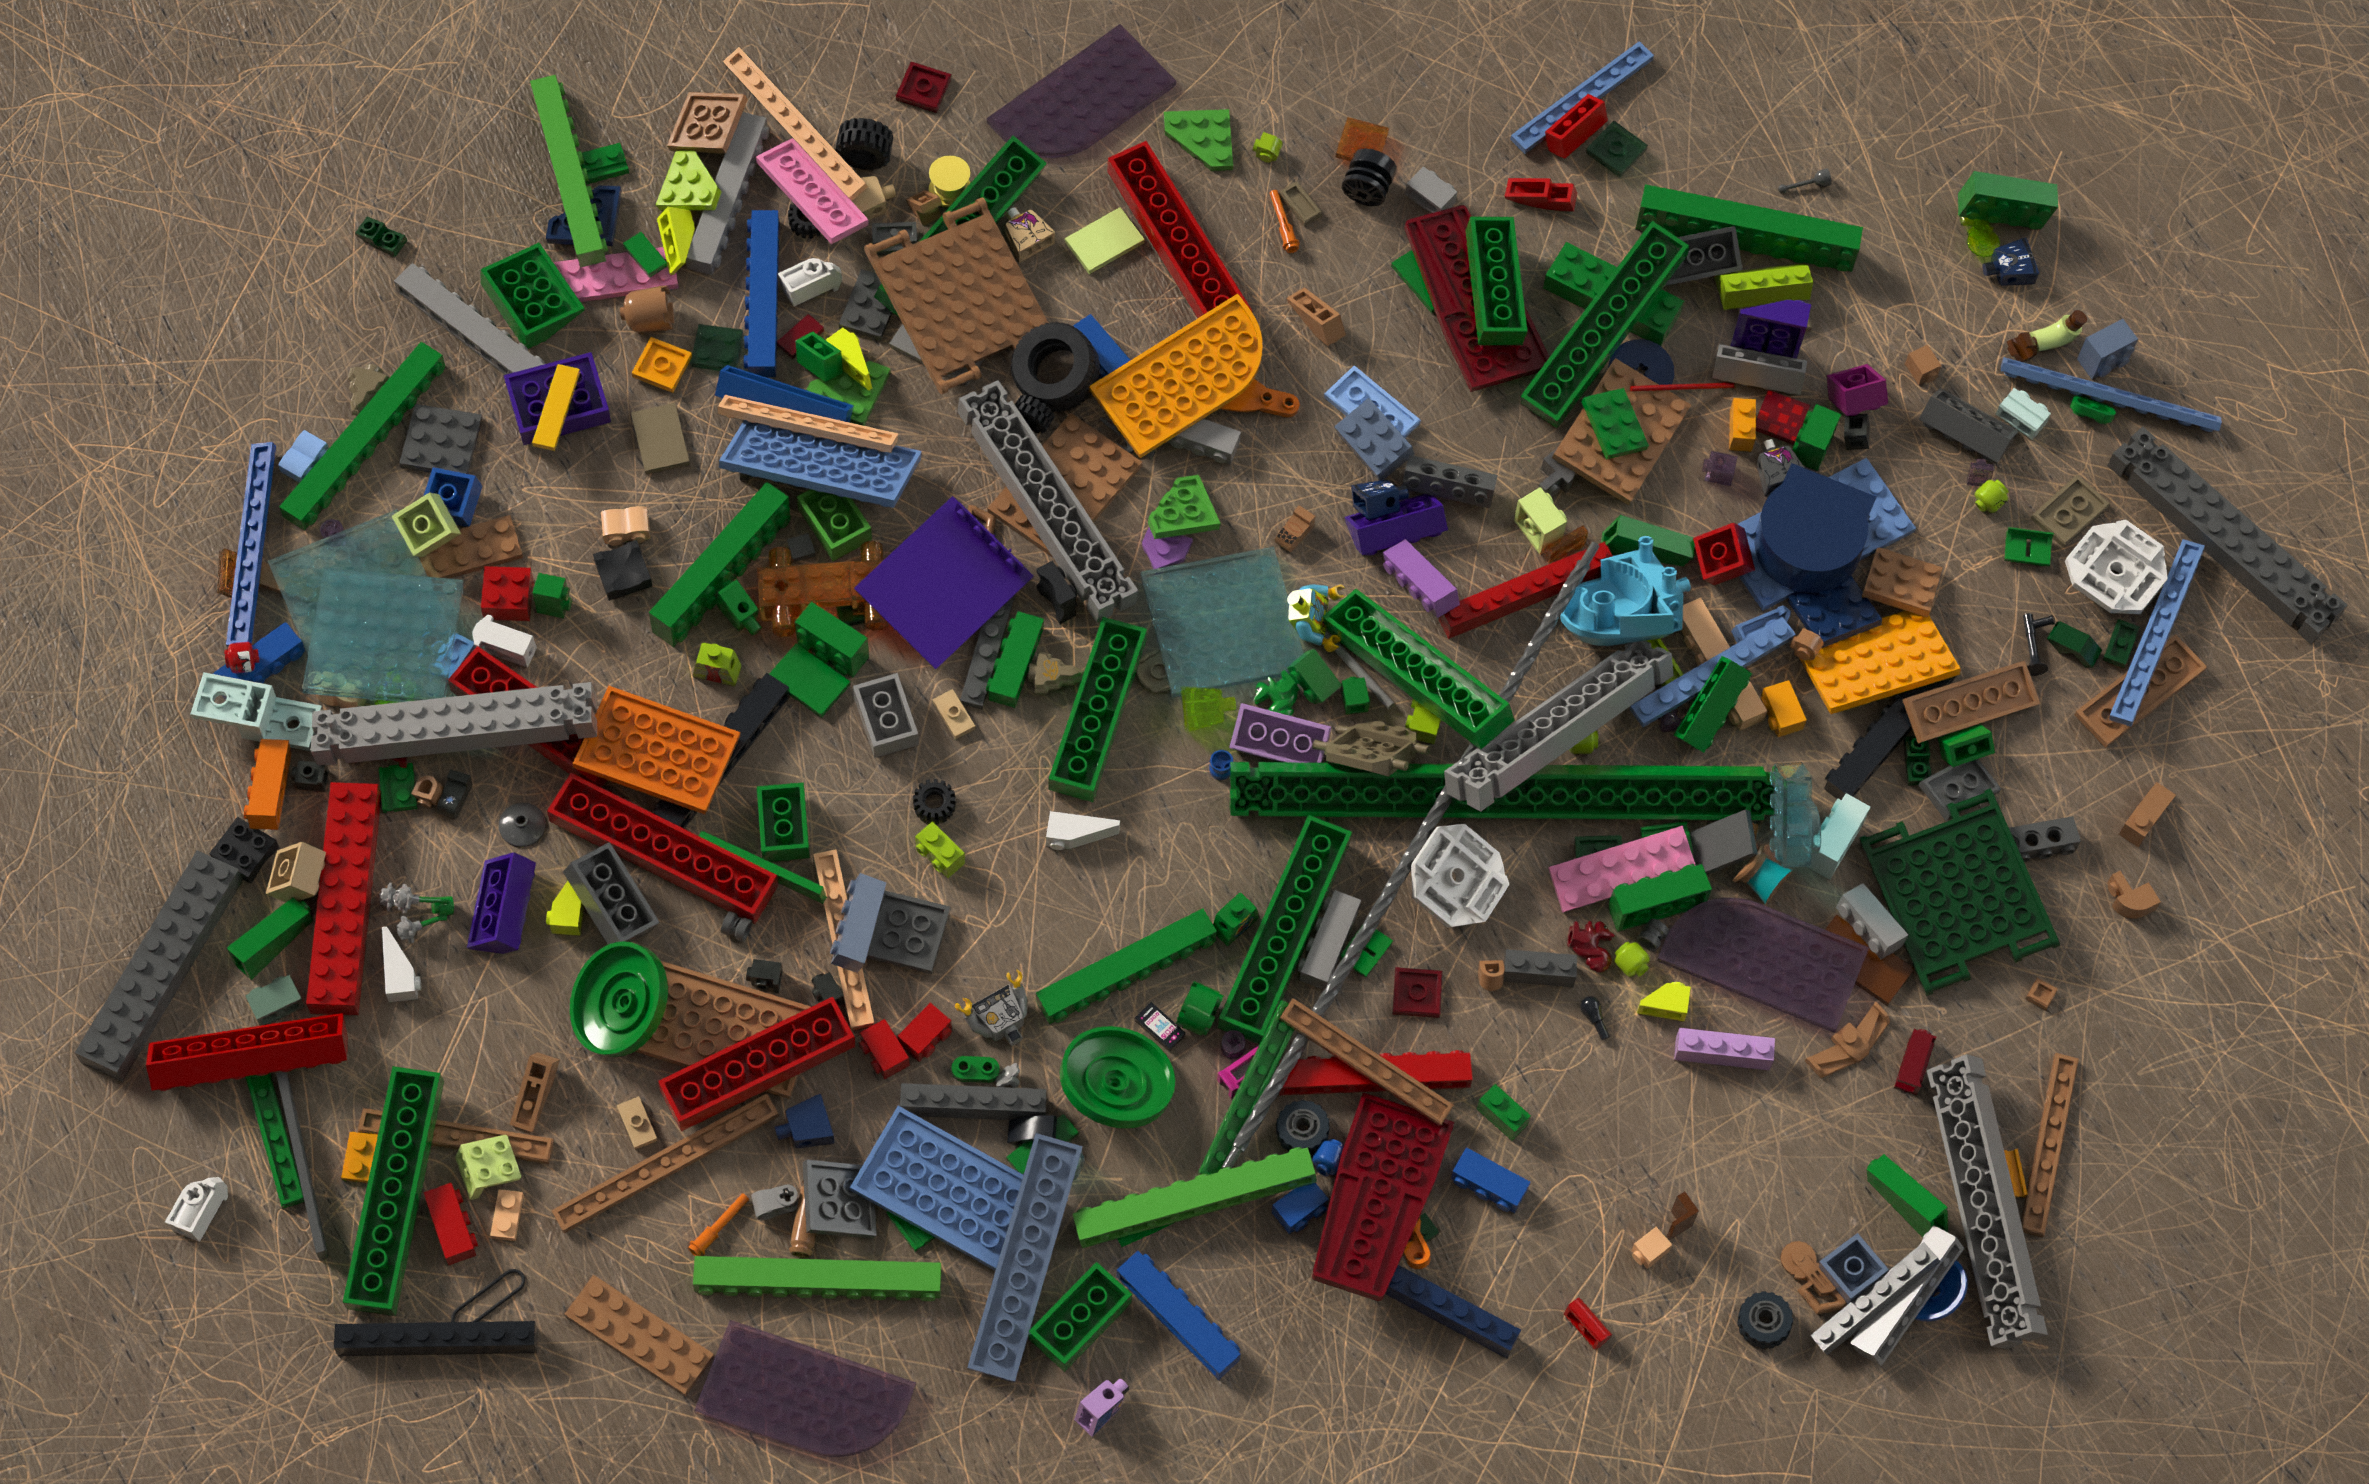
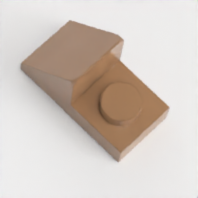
(925, 206)

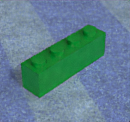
(1015, 660)
(1713, 704)

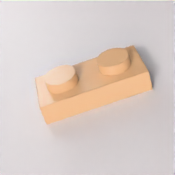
(507, 1215)

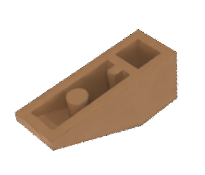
(1318, 316)
(2147, 814)
(534, 1090)

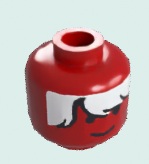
(241, 657)

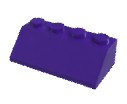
(1416, 519)
(501, 904)

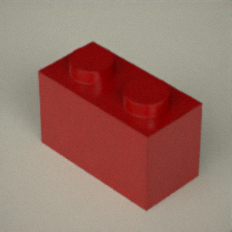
(925, 1032)
(884, 1049)

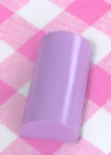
(1278, 736)

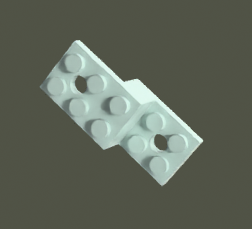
(254, 710)

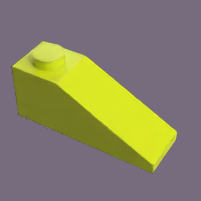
(676, 234)
(852, 356)
(566, 912)

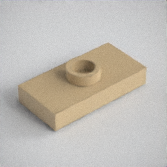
(953, 714)
(637, 1123)

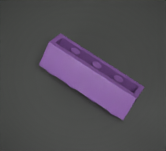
(1420, 578)

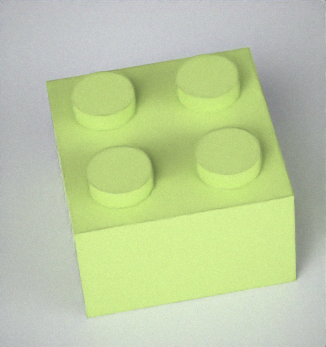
(1540, 519)
(426, 524)

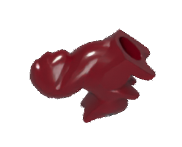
(1586, 944)

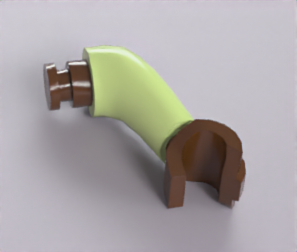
(2054, 336)

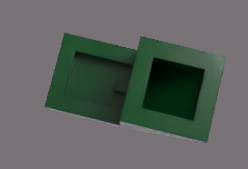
(2071, 640)

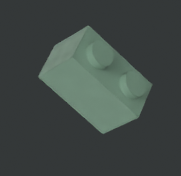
(274, 1000)

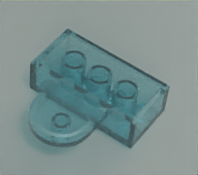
(1795, 816)

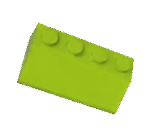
(1764, 285)

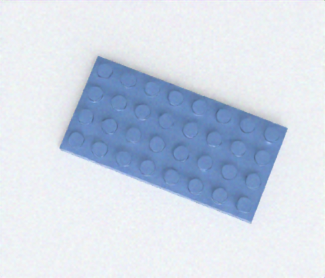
(820, 463)
(1885, 526)
(940, 1186)

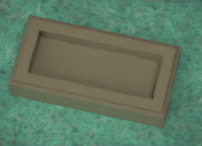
(1300, 203)

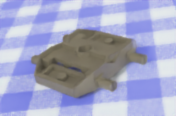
(1357, 747)

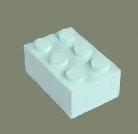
(1838, 834)

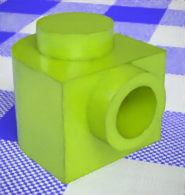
(1267, 147)

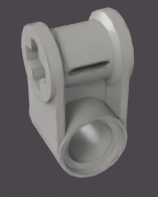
(772, 1202)

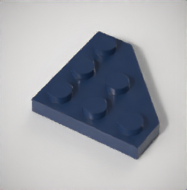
(607, 204)

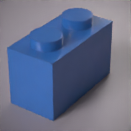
(1299, 1207)

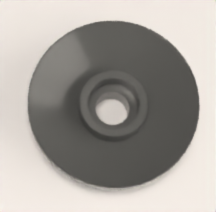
(522, 834)

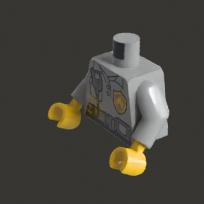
(998, 1013)

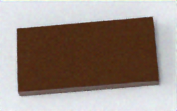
(1877, 976)

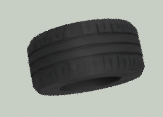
(1039, 344)

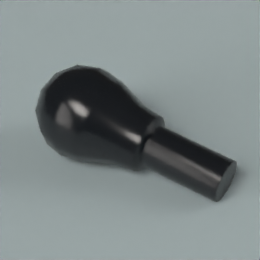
(1592, 1010)

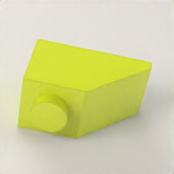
(1667, 1002)

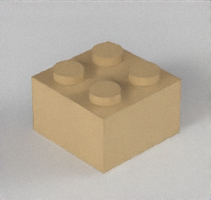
(296, 872)

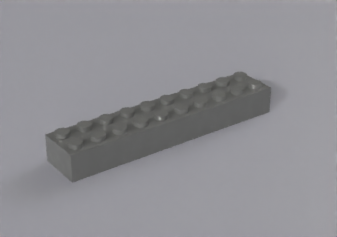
(159, 966)

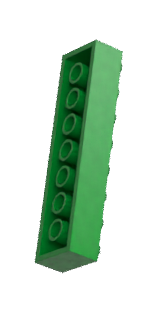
(720, 564)
(1097, 709)

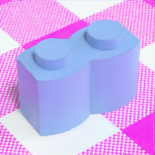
(302, 456)

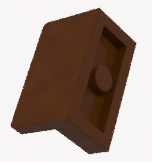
(1685, 1215)

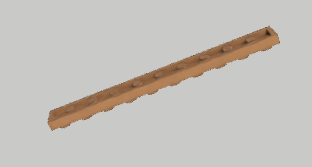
(665, 1163)

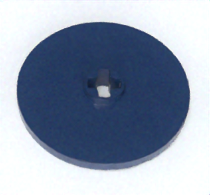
(1649, 357)

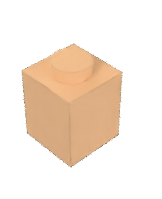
(1651, 1248)

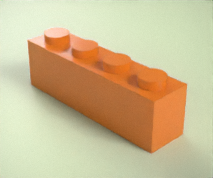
(268, 784)

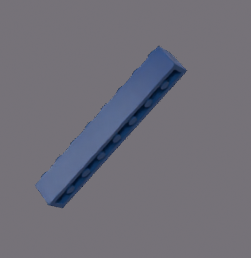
(763, 293)

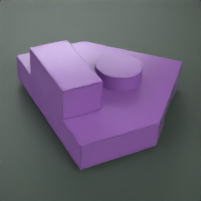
(1167, 550)

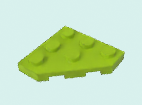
(688, 184)

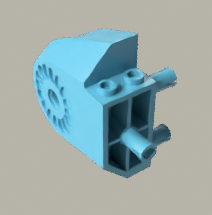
(1629, 602)

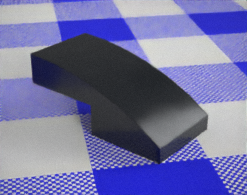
(1024, 1129)

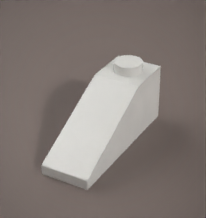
(1073, 830)
(400, 977)

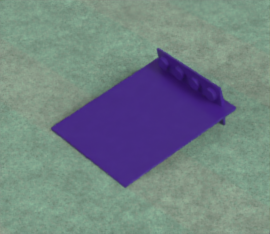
(944, 582)

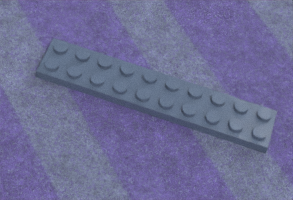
(1024, 1258)

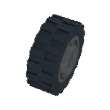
(1305, 1114)
(1763, 1334)

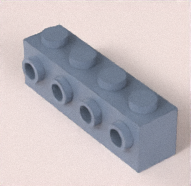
(858, 922)

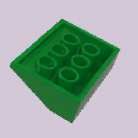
(531, 295)

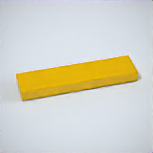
(556, 407)

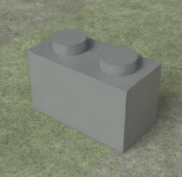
(1430, 191)

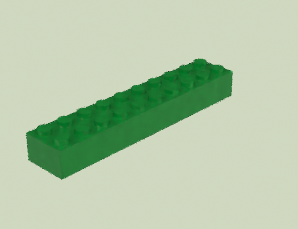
(999, 183)
(1757, 228)
(1604, 324)
(1419, 669)
(1285, 929)
(393, 1191)

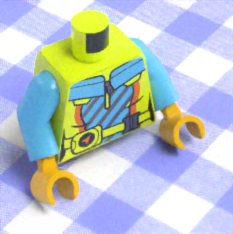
(1307, 613)

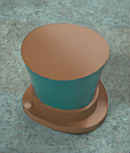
(1763, 875)

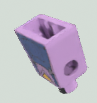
(1100, 1405)

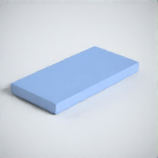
(1357, 387)

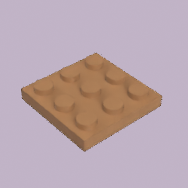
(707, 122)
(1902, 582)

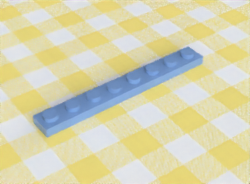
(1597, 86)
(1691, 683)

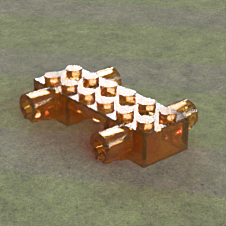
(790, 588)

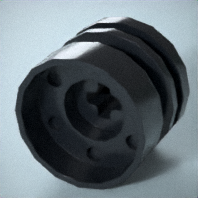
(1369, 177)

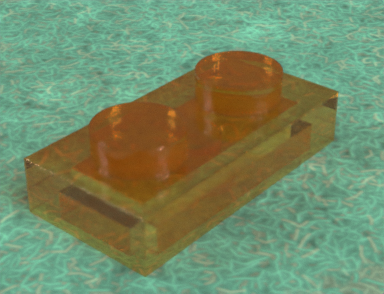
(1560, 548)
(226, 572)

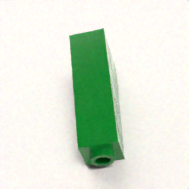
(1668, 545)
(269, 937)
(1907, 1196)

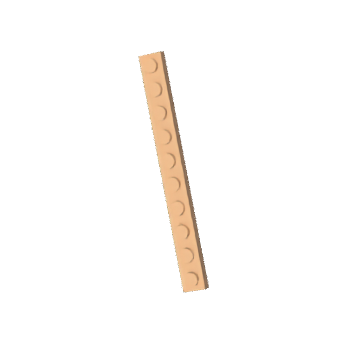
(795, 124)

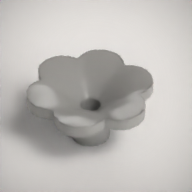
(1008, 1076)

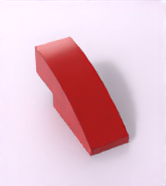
(1542, 193)

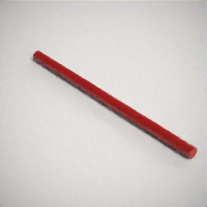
(1681, 386)

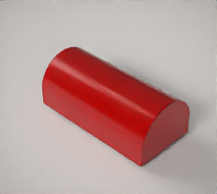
(1587, 1323)

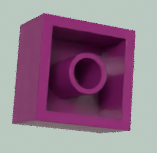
(1857, 390)

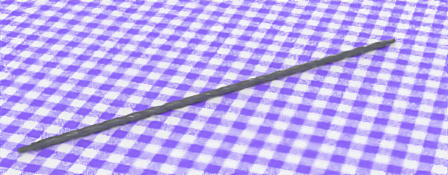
(1403, 869)

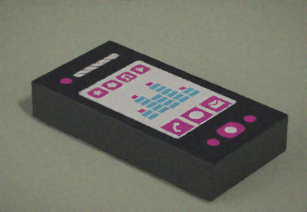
(1160, 1026)

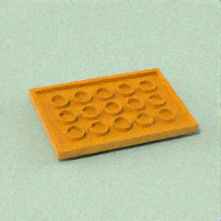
(1881, 662)

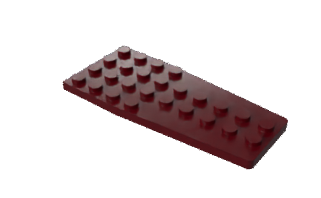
(1443, 260)
(1378, 1195)

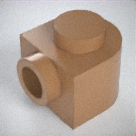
(1806, 645)
(428, 791)
(1493, 978)

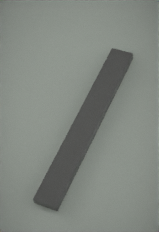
(302, 1166)

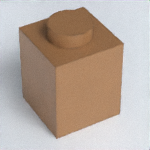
(1923, 365)

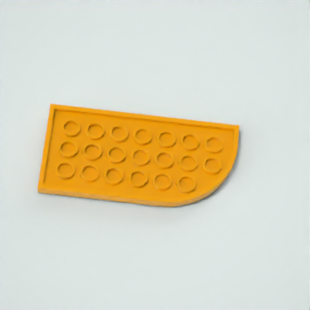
(1183, 376)

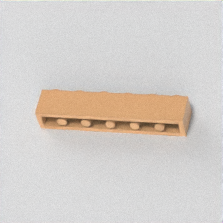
(1706, 642)

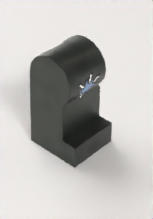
(454, 794)

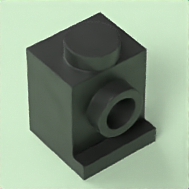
(1856, 432)
(313, 782)
(765, 974)
(825, 988)

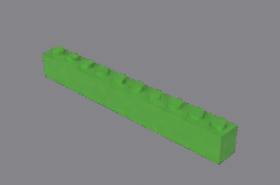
(568, 172)
(1194, 1197)
(817, 1277)

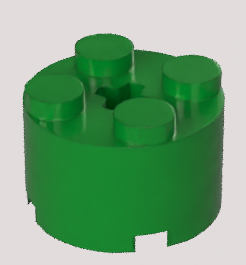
(1197, 1009)

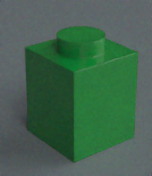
(1355, 695)

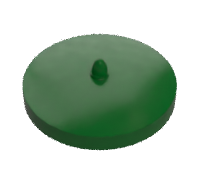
(618, 999)
(1117, 1077)

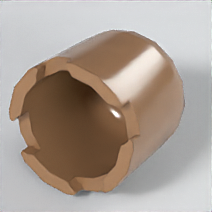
(648, 310)

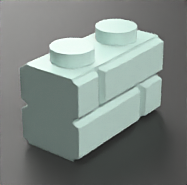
(2023, 413)

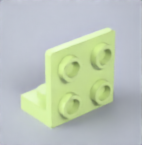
(487, 1164)

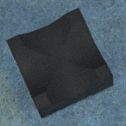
(622, 570)
(1057, 591)
(244, 849)

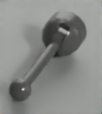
(1822, 179)

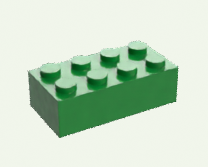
(2007, 200)
(1658, 897)
(1080, 1317)

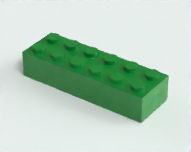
(1579, 278)
(1496, 281)

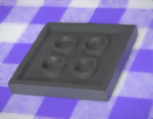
(440, 439)
(908, 932)
(830, 1203)

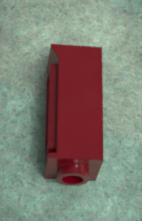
(1915, 1061)

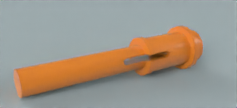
(1290, 243)
(710, 1234)

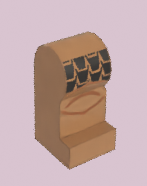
(1295, 529)

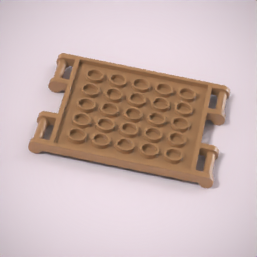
(958, 294)

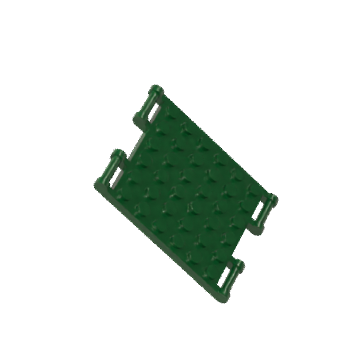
(1959, 891)

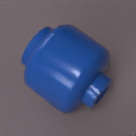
(1328, 1157)

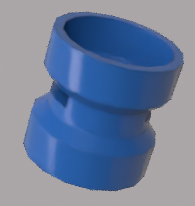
(1222, 760)

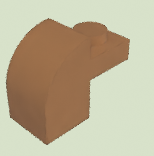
(2131, 902)

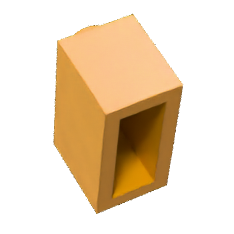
(1742, 424)
(1783, 709)

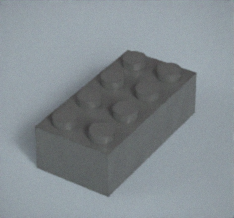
(611, 895)

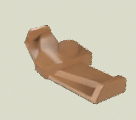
(1851, 1043)

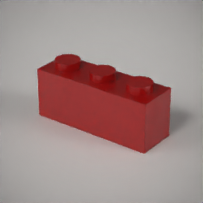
(1576, 126)
(451, 1223)

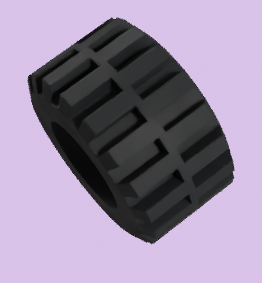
(864, 143)

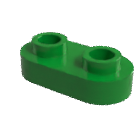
(2086, 407)
(975, 1069)

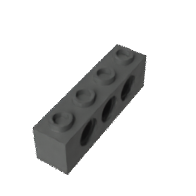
(1449, 481)
(2062, 829)

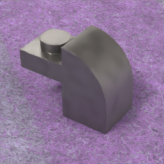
(1558, 476)

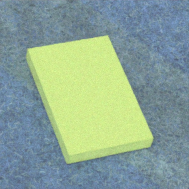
(1104, 240)

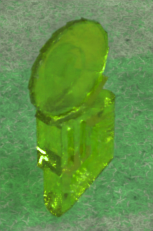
(1981, 238)

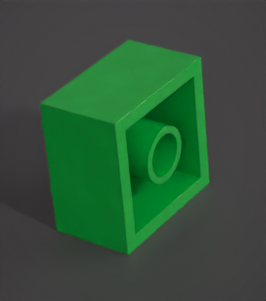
(1816, 436)

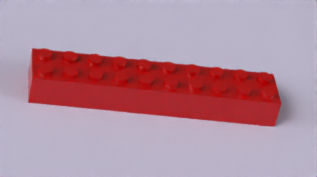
(1172, 228)
(663, 848)
(344, 899)

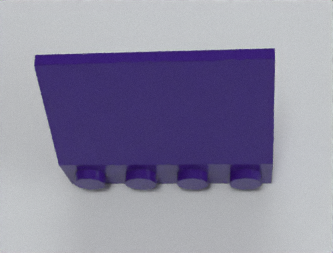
(1773, 328)
(530, 389)

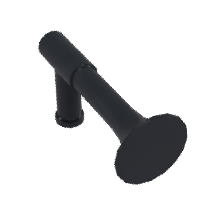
(2035, 666)

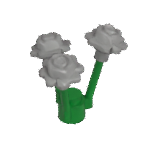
(404, 898)

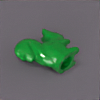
(1281, 693)

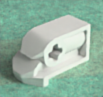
(809, 280)
(504, 641)
(197, 1207)

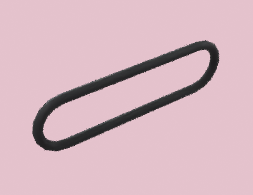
(485, 1289)

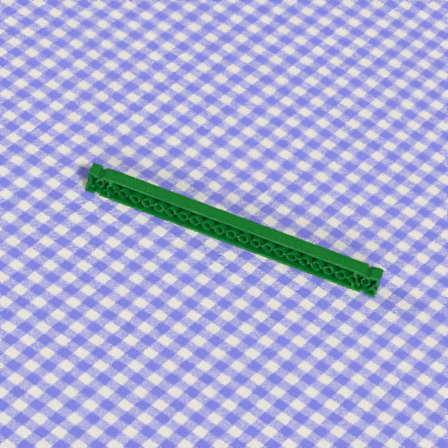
(1549, 793)

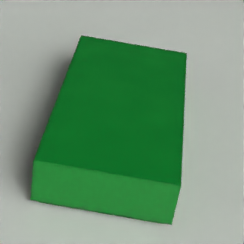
(645, 254)

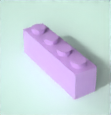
(1724, 1049)

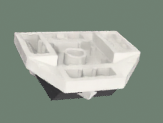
(2130, 553)
(1477, 870)

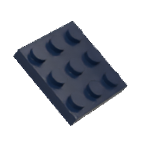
(1835, 612)

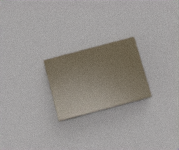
(660, 438)
(2070, 511)

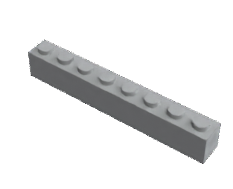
(733, 182)
(464, 321)

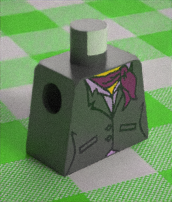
(1774, 465)

